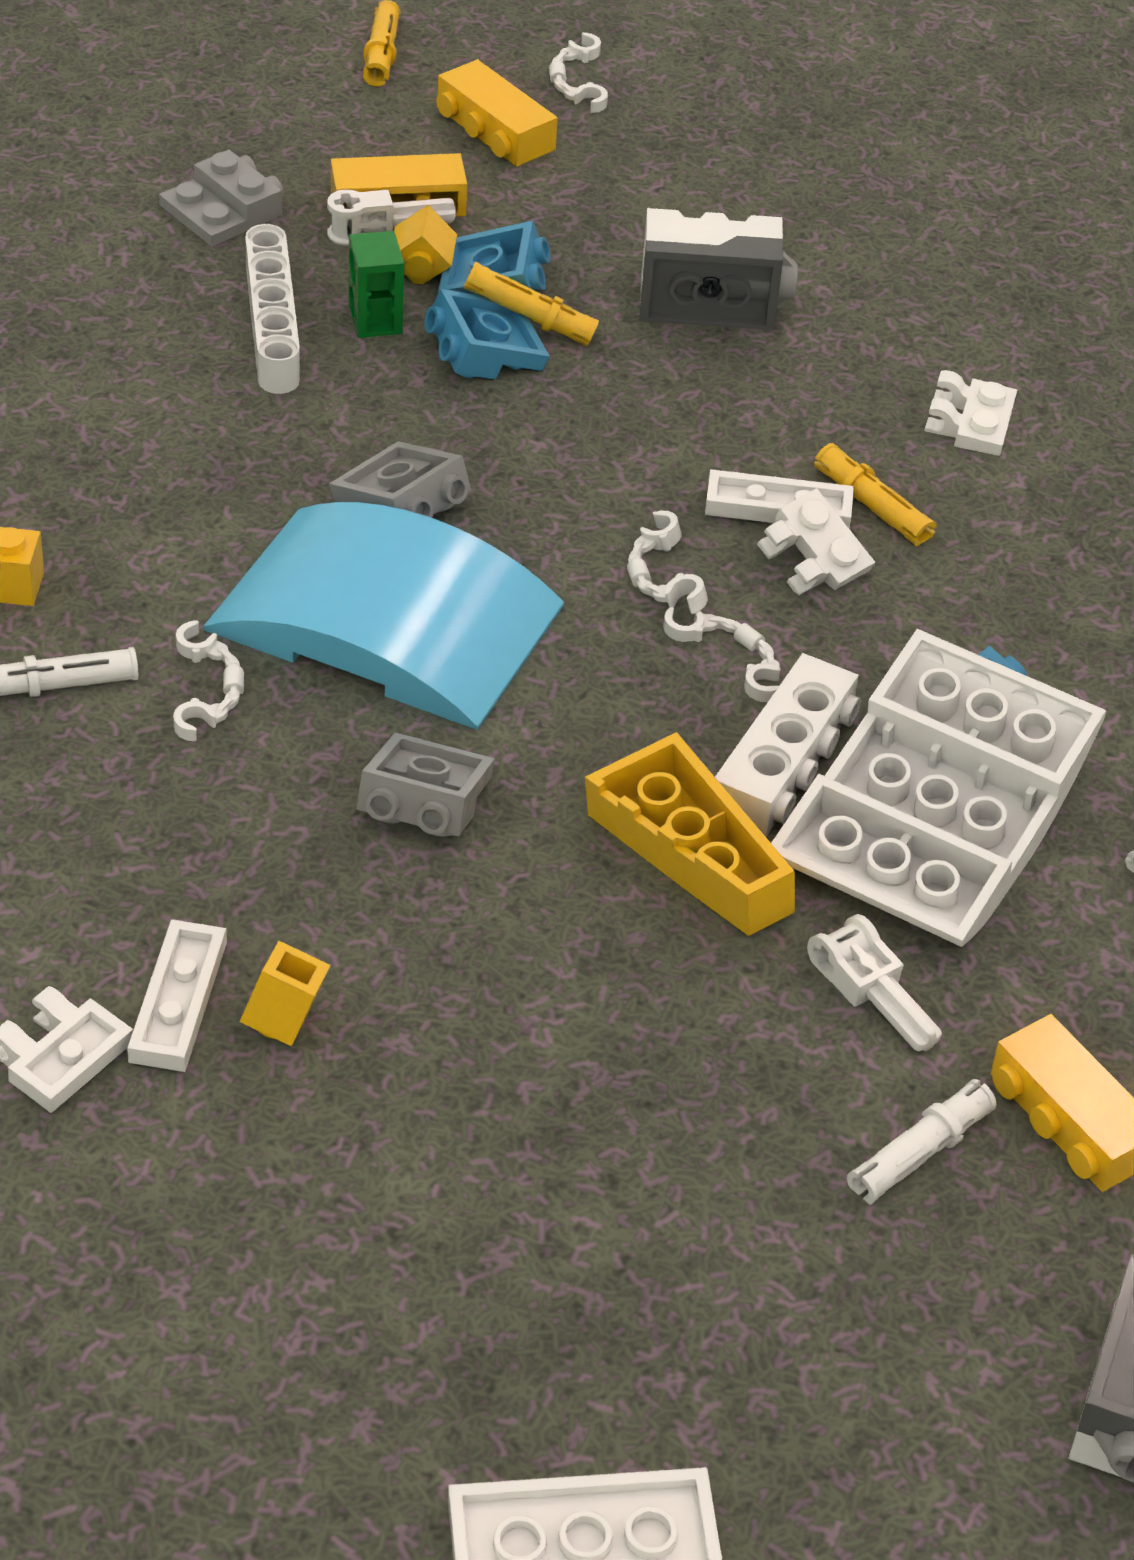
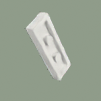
(762, 496)
(177, 996)

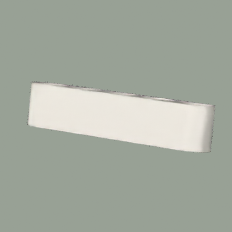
(272, 309)

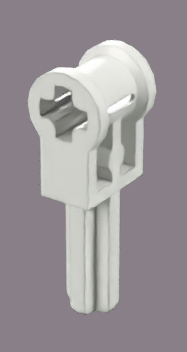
(376, 213)
(868, 970)

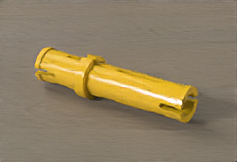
(380, 49)
(536, 306)
(875, 494)

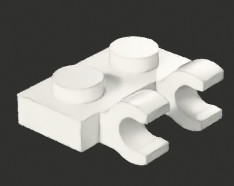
(984, 417)
(824, 540)
(69, 1056)

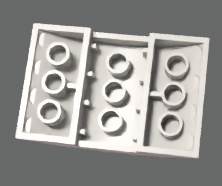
(942, 788)

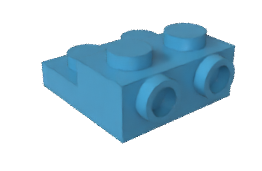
(508, 250)
(482, 335)

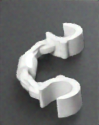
(589, 90)
(678, 586)
(745, 635)
(232, 681)

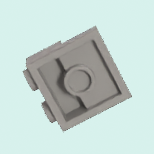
(224, 198)
(406, 479)
(424, 785)

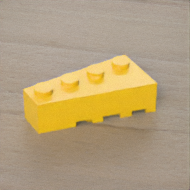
(693, 832)

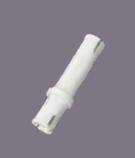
(67, 671)
(939, 1127)

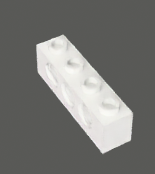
(788, 739)

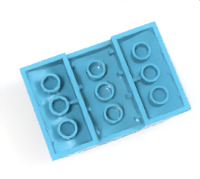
(393, 603)

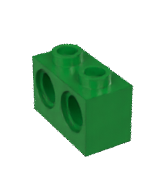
(376, 284)

